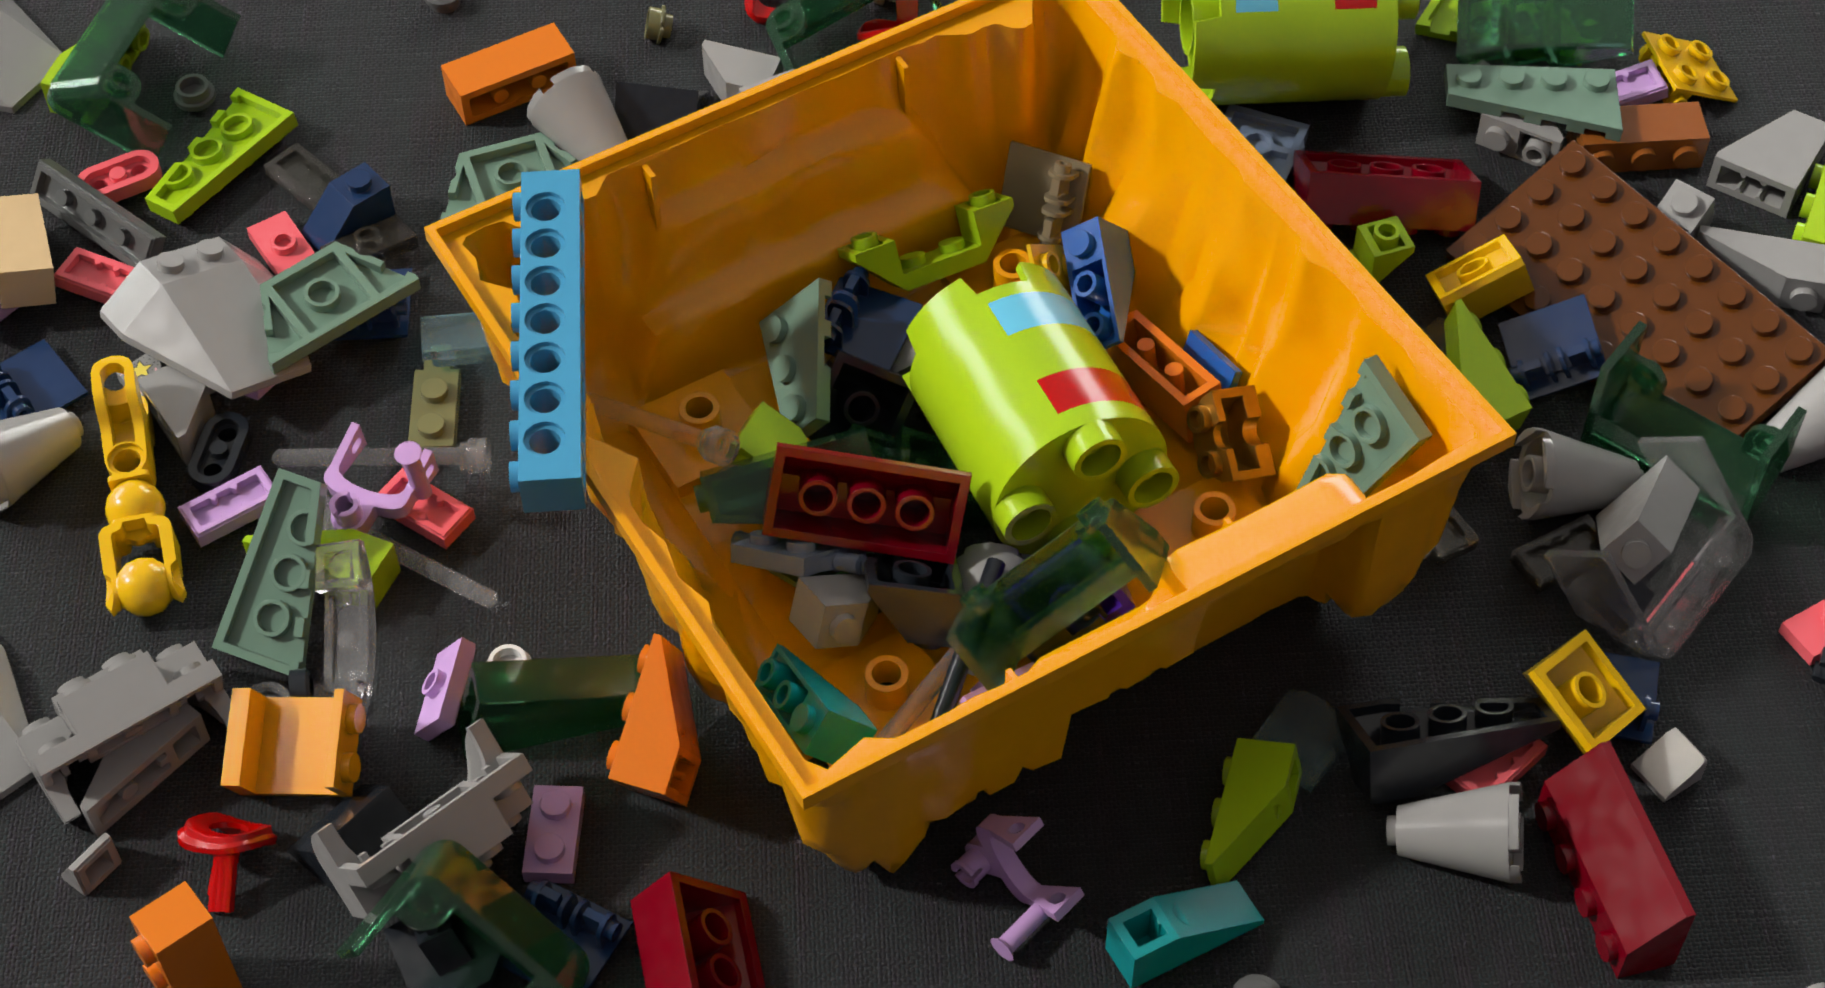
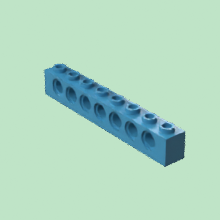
(550, 343)

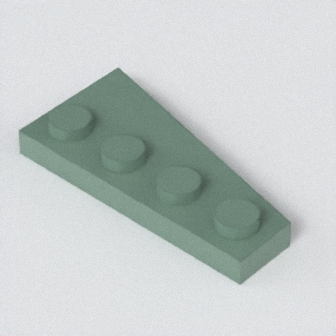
(1556, 94)
(1372, 432)
(276, 585)

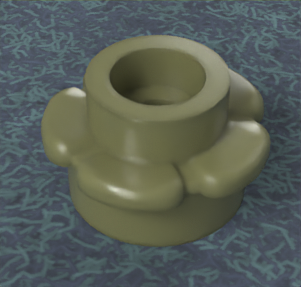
(658, 24)

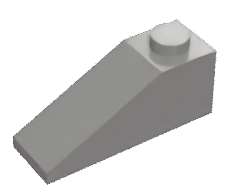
(1779, 268)
(141, 766)

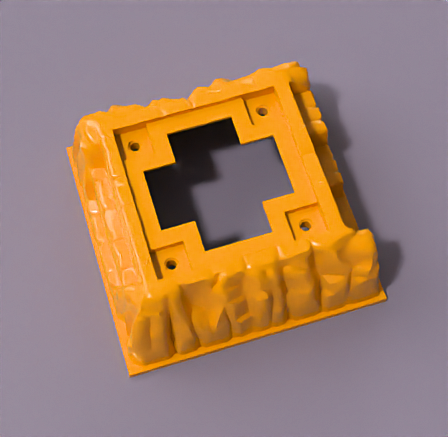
(746, 207)

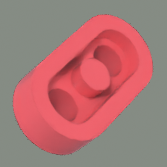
(124, 174)

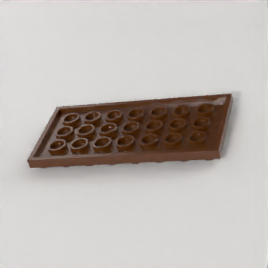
(1706, 326)

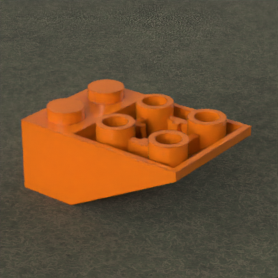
(659, 737)

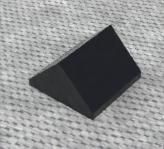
(650, 106)
(865, 396)
(359, 822)

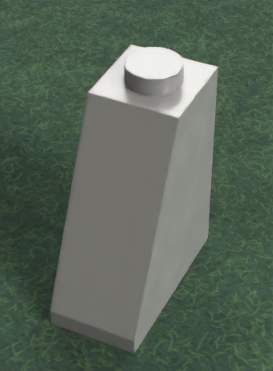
(1771, 163)
(1647, 519)

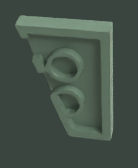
(795, 356)

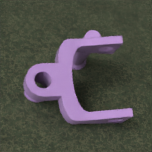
(357, 507)
(994, 854)

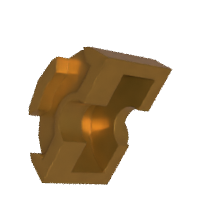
(1228, 437)

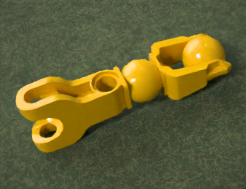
(135, 504)

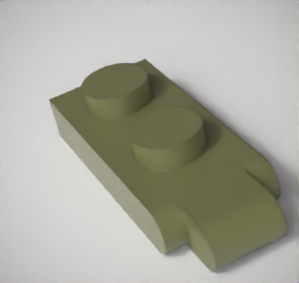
(435, 406)

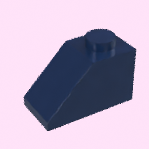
(348, 204)

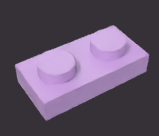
(553, 834)

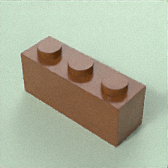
(1651, 138)

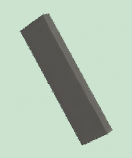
(95, 214)

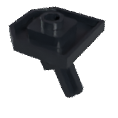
(444, 956)

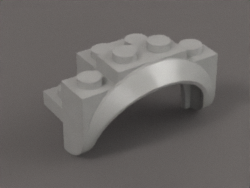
(114, 709)
(472, 813)

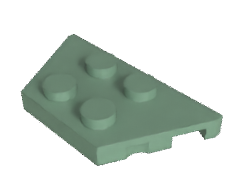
(498, 169)
(325, 300)

